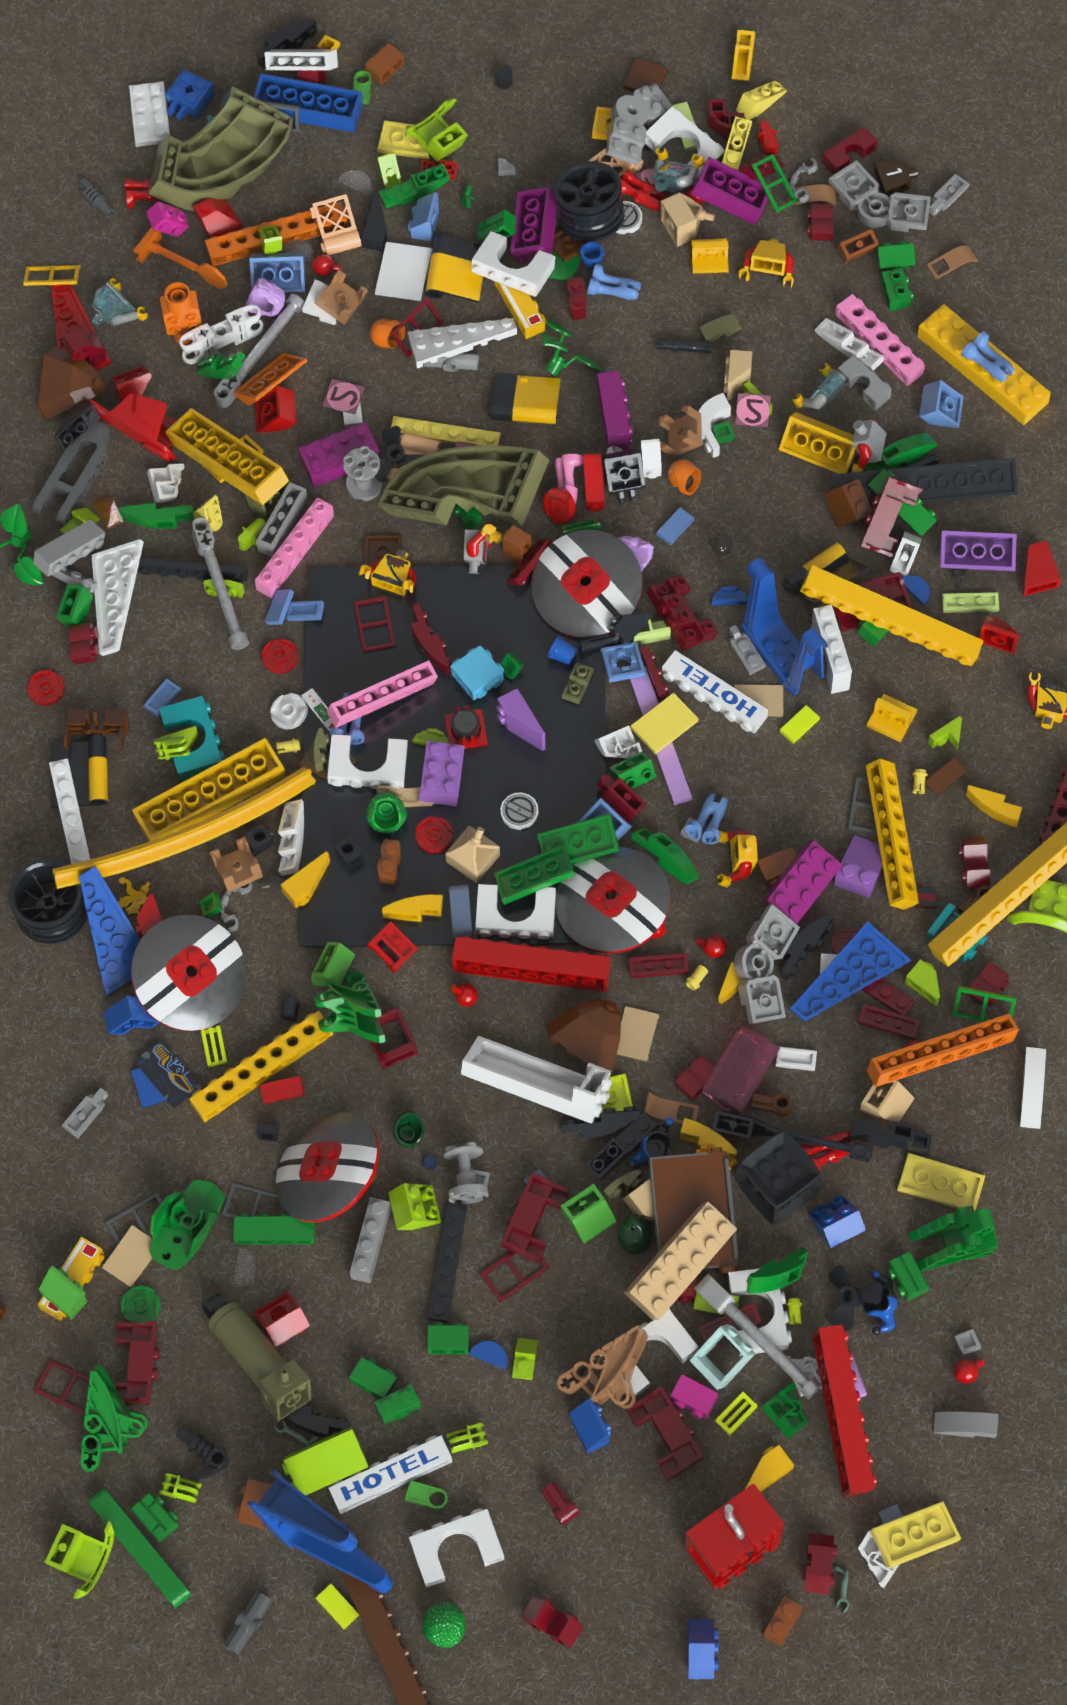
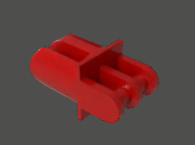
(767, 139)

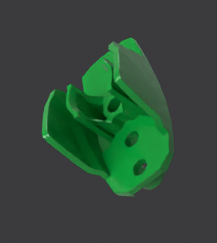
(186, 1218)

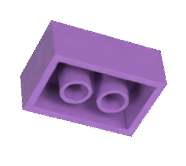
(441, 773)

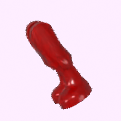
(643, 194)
(132, 195)
(831, 1155)

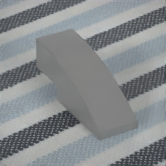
(966, 1424)

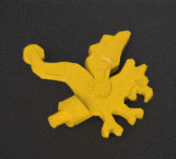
(135, 897)

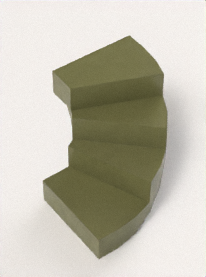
(222, 155)
(482, 477)

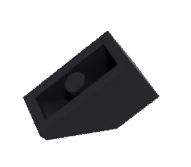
(627, 626)

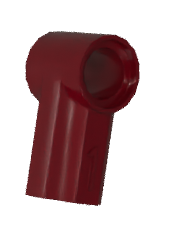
(562, 1506)

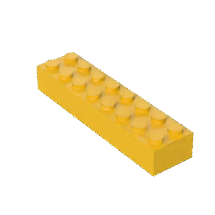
(949, 335)
(227, 456)
(210, 791)

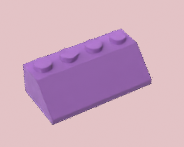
(978, 550)

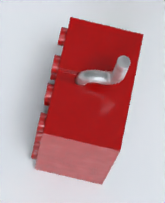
(734, 1537)

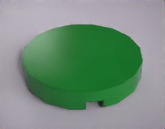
(146, 1307)

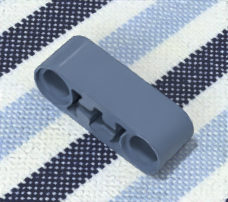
(460, 911)

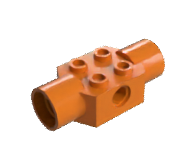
(180, 311)

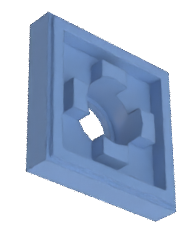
(628, 652)

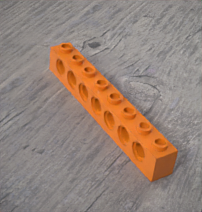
(249, 235)
(942, 1050)

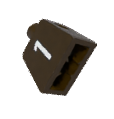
(894, 176)

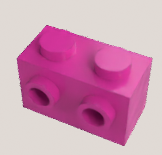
(167, 219)
(693, 1397)

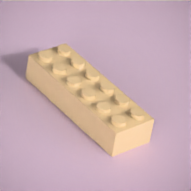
(680, 1260)

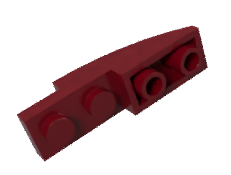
(429, 643)

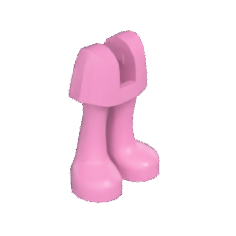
(564, 471)

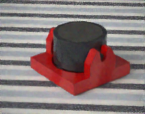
(465, 726)

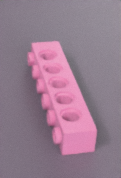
(893, 360)
(294, 547)
(382, 694)

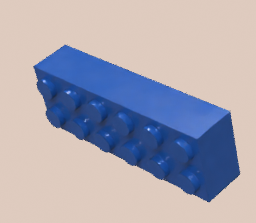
(317, 103)

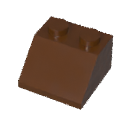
(848, 502)

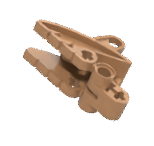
(616, 1371)

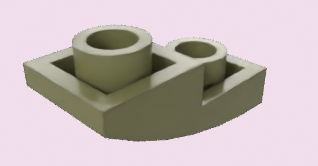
(721, 326)
(577, 683)
(320, 748)
(627, 1181)

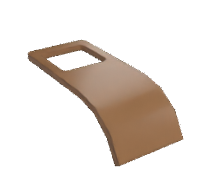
(819, 193)
(954, 259)
(663, 1108)

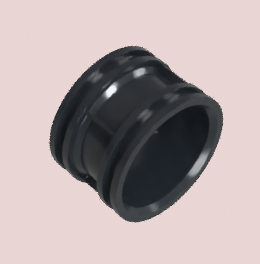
(584, 185)
(53, 930)

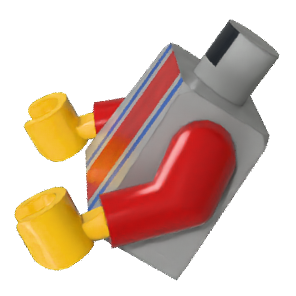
(868, 442)
(477, 544)

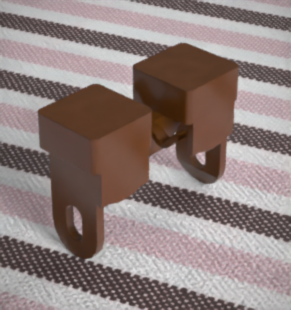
(79, 722)

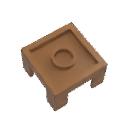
(340, 299)
(683, 432)
(237, 867)

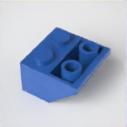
(837, 1221)
(589, 1426)

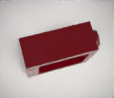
(400, 1053)

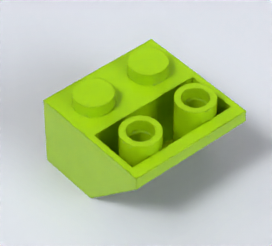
(414, 1206)

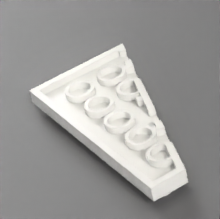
(456, 339)
(115, 578)

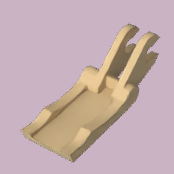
(409, 796)

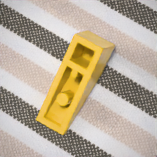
(303, 884)
(771, 1468)

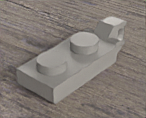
(948, 194)
(75, 578)
(745, 651)
(85, 1113)

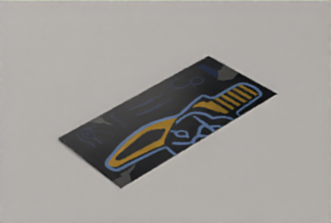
(167, 1074)

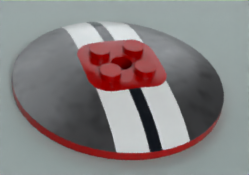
(587, 609)
(619, 922)
(162, 979)
(327, 1190)

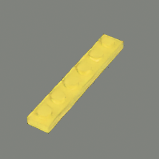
(446, 433)

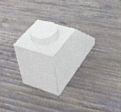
(651, 458)
(905, 554)

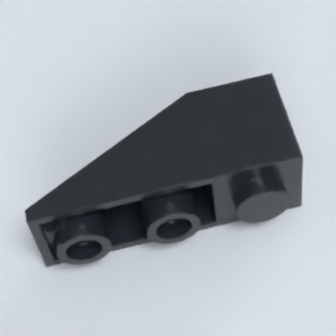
(375, 231)
(76, 423)

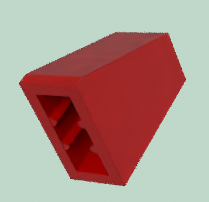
(593, 482)
(1040, 569)

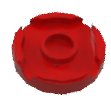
(559, 505)
(279, 656)
(40, 689)
(434, 834)

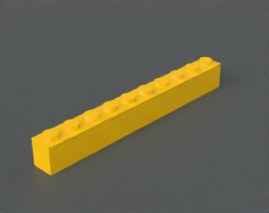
(891, 616)
(1001, 899)

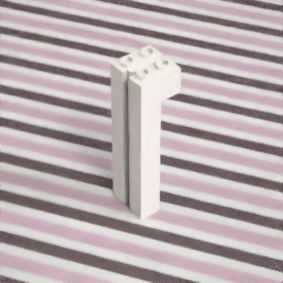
(538, 1079)

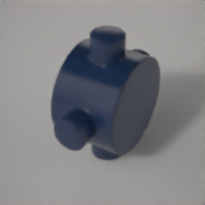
(430, 1162)

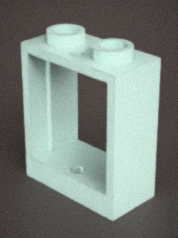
(708, 1369)

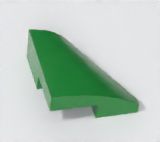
(786, 1411)

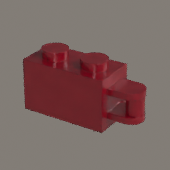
(620, 797)

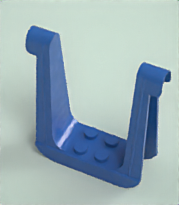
(773, 638)
(314, 1531)

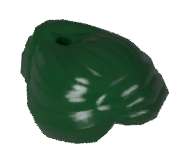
(408, 1129)
(636, 1239)

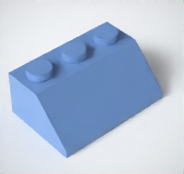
(282, 269)

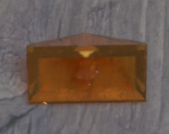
(108, 512)

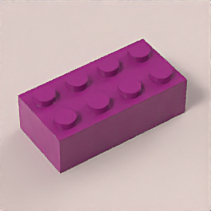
(730, 190)
(534, 223)
(614, 410)
(325, 456)
(802, 881)

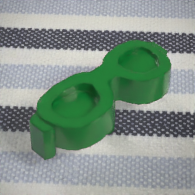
(466, 197)

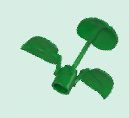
(557, 360)
(14, 521)

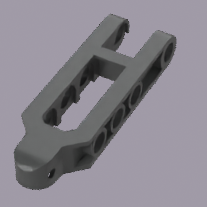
(97, 434)

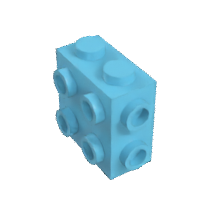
(477, 672)

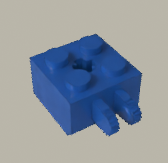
(189, 95)

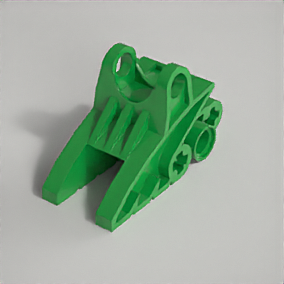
(351, 1008)
(963, 1235)
(112, 1414)

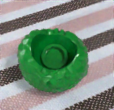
(386, 812)
(443, 1624)

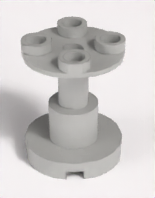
(361, 467)
(467, 1188)

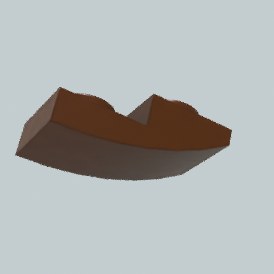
(946, 776)

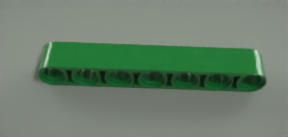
(139, 1548)

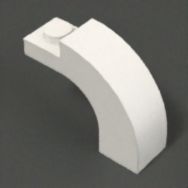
(711, 412)

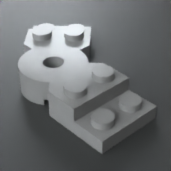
(628, 116)
(860, 193)
(765, 942)

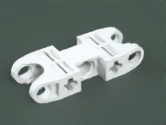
(211, 335)

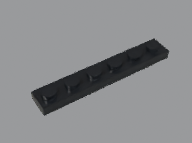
(190, 569)
(447, 1262)

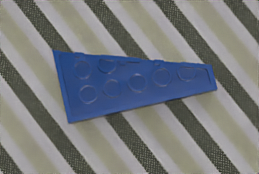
(110, 931)
(858, 965)

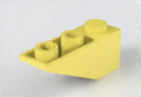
(759, 99)
(736, 142)
(211, 512)

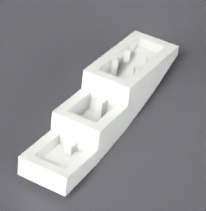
(845, 342)
(292, 834)
(1033, 1087)

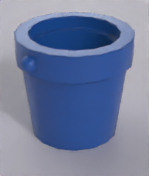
(591, 254)
(562, 651)

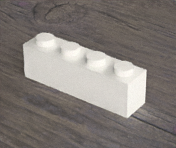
(301, 59)

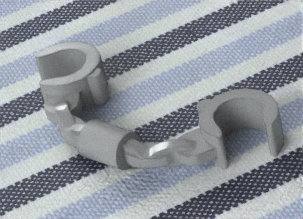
(793, 181)
(224, 901)

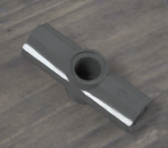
(247, 1623)

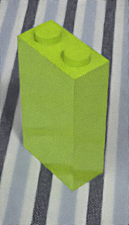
(325, 1461)

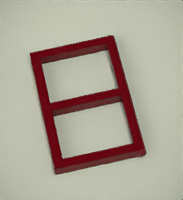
(410, 317)
(374, 624)
(523, 1282)
(61, 1401)

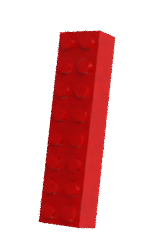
(531, 964)
(843, 1411)

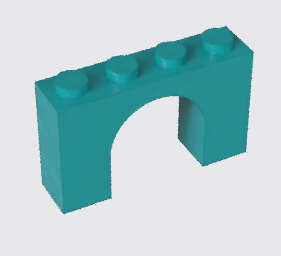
(193, 713)

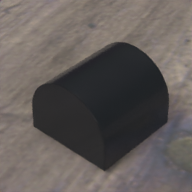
(504, 77)
(290, 1008)
(268, 1130)

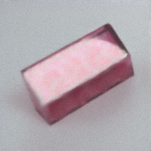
(740, 1070)

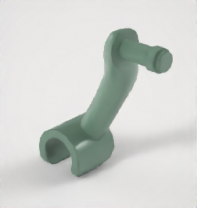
(298, 1436)
(843, 1588)

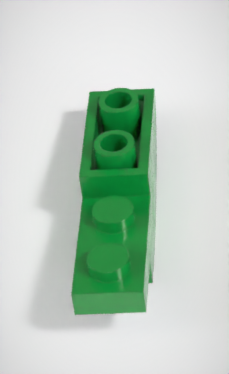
(416, 188)
(220, 366)
(903, 451)
(151, 517)
(671, 856)
(777, 1275)

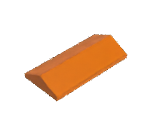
(268, 378)

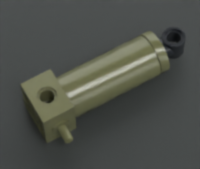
(281, 1383)

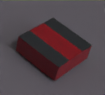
(926, 898)

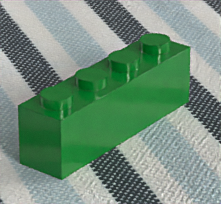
(916, 516)
(272, 1230)

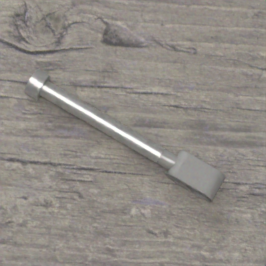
(228, 386)
(238, 639)
(723, 1302)

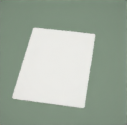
(403, 271)

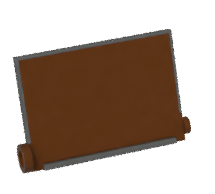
(681, 1185)

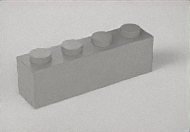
(282, 519)
(69, 548)
(370, 1240)

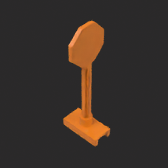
(150, 244)

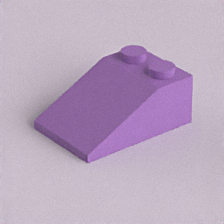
(519, 719)
(860, 867)

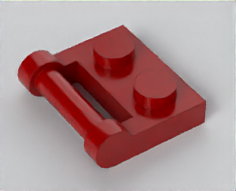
(397, 942)

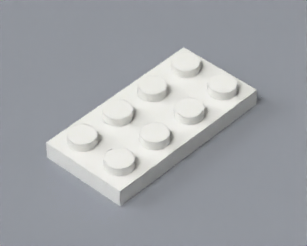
(149, 113)

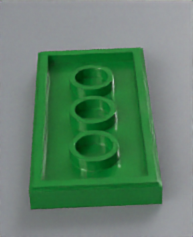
(583, 839)
(534, 874)

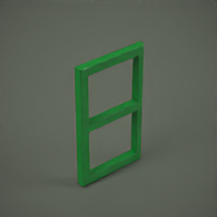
(782, 179)
(986, 995)

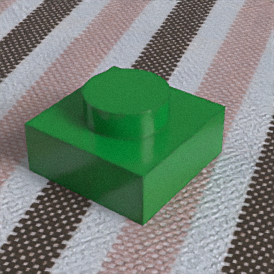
(723, 432)
(511, 665)
(210, 905)

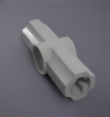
(461, 361)

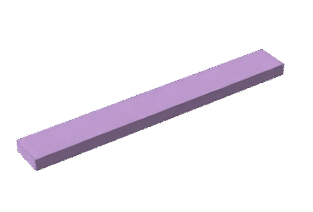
(667, 756)

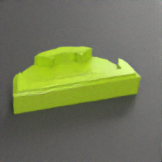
(430, 735)

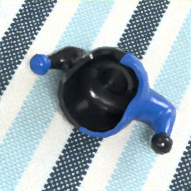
(653, 1145)
(885, 1307)

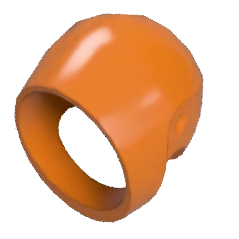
(381, 331)
(679, 473)

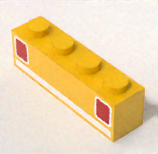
(523, 310)
(79, 1267)

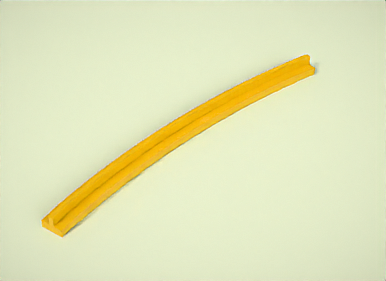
(189, 836)

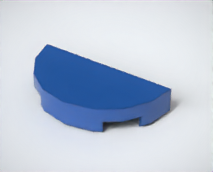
(917, 588)
(729, 596)
(491, 1353)

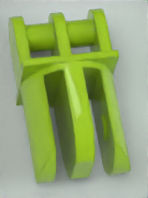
(251, 534)
(171, 747)
(463, 1439)
(178, 1487)

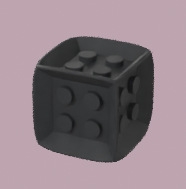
(778, 1177)

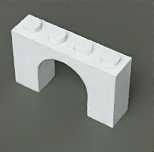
(674, 125)
(526, 279)
(838, 664)
(344, 773)
(538, 925)
(776, 1328)
(671, 1333)
(477, 1526)

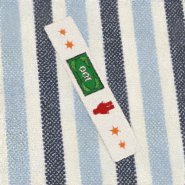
(318, 708)

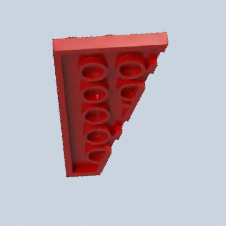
(71, 316)

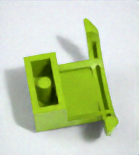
(436, 134)
(1046, 907)
(80, 1555)

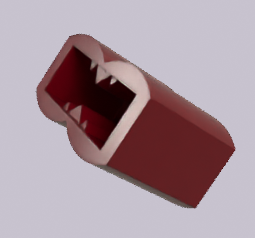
(821, 222)
(576, 298)
(83, 643)
(991, 980)
(694, 1078)

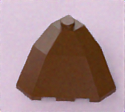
(65, 383)
(589, 1032)

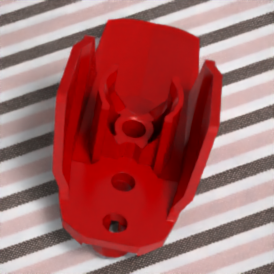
(142, 421)

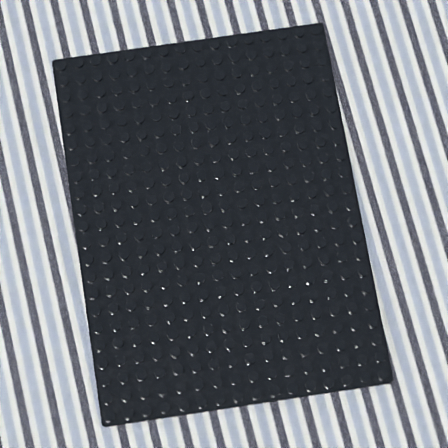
(562, 778)

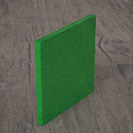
(566, 269)

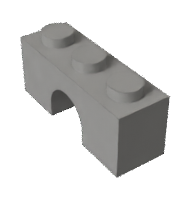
(856, 372)

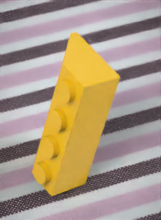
(818, 443)

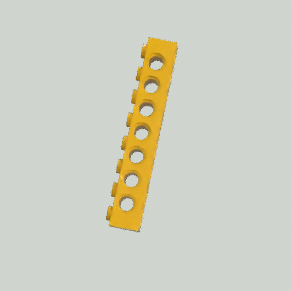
(892, 834)
(273, 1065)

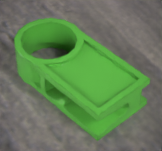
(365, 88)
(421, 1493)

